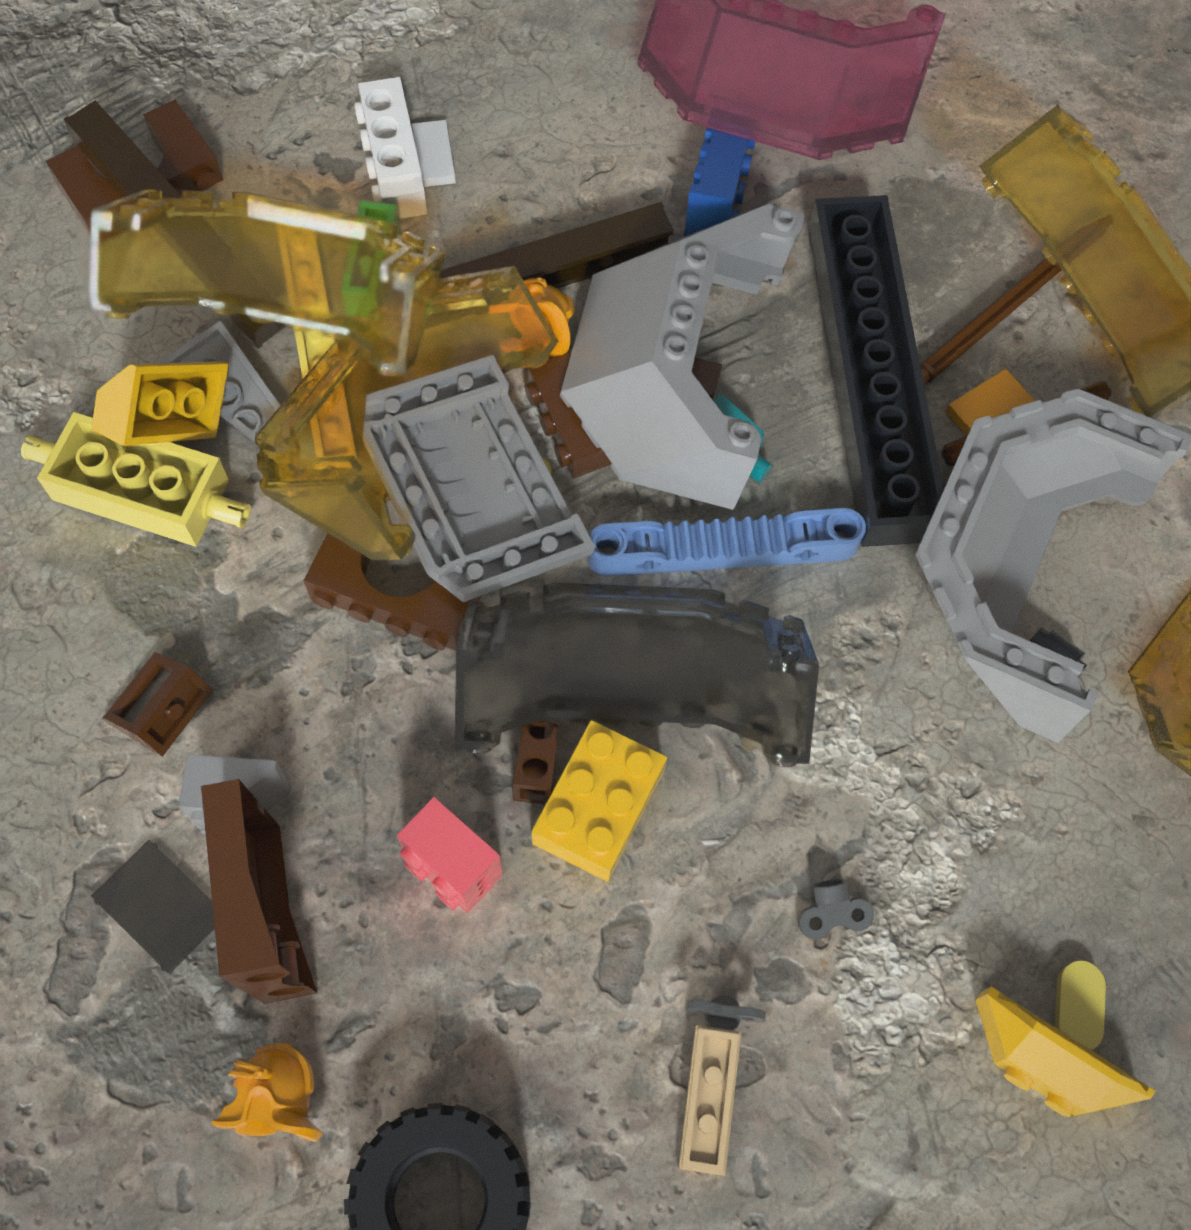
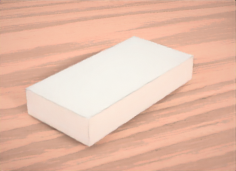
(434, 152)

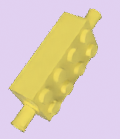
(141, 485)

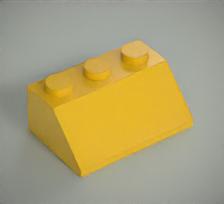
(161, 403)

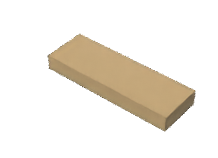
(709, 1100)

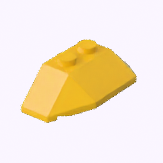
(1051, 1061)

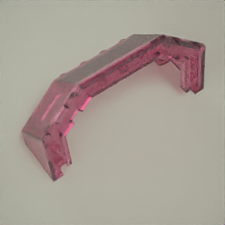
(790, 72)

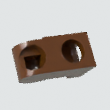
(536, 763)

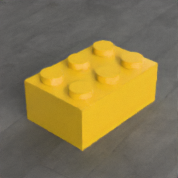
(599, 800)

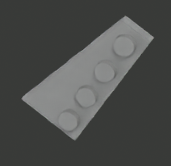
(246, 398)

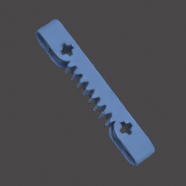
(726, 543)

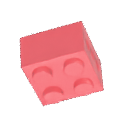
(449, 855)

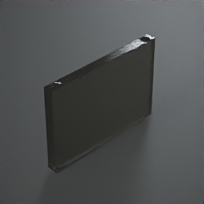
(157, 906)

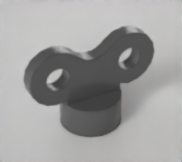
(834, 909)
(725, 1012)

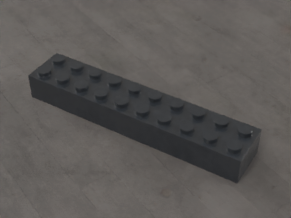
(875, 369)

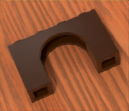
(185, 164)
(340, 581)

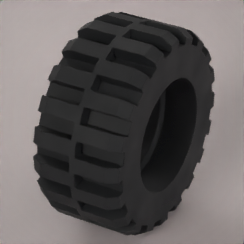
(432, 1131)

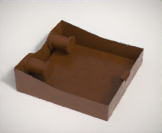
(250, 897)

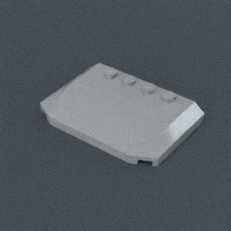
(470, 480)

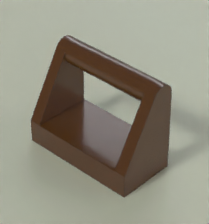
(167, 710)

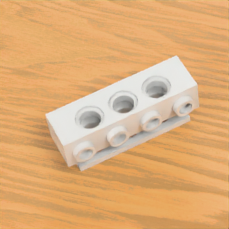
(391, 146)

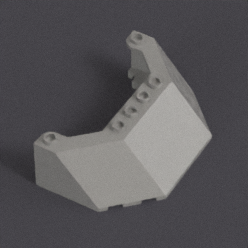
(638, 351)
(998, 523)

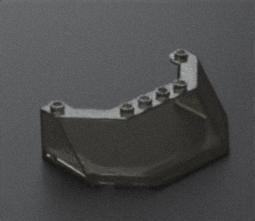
(635, 658)

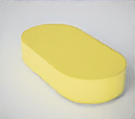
(1081, 1003)

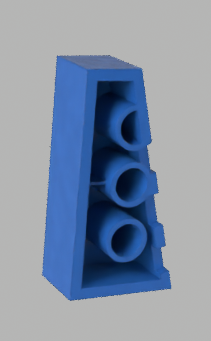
(718, 180)

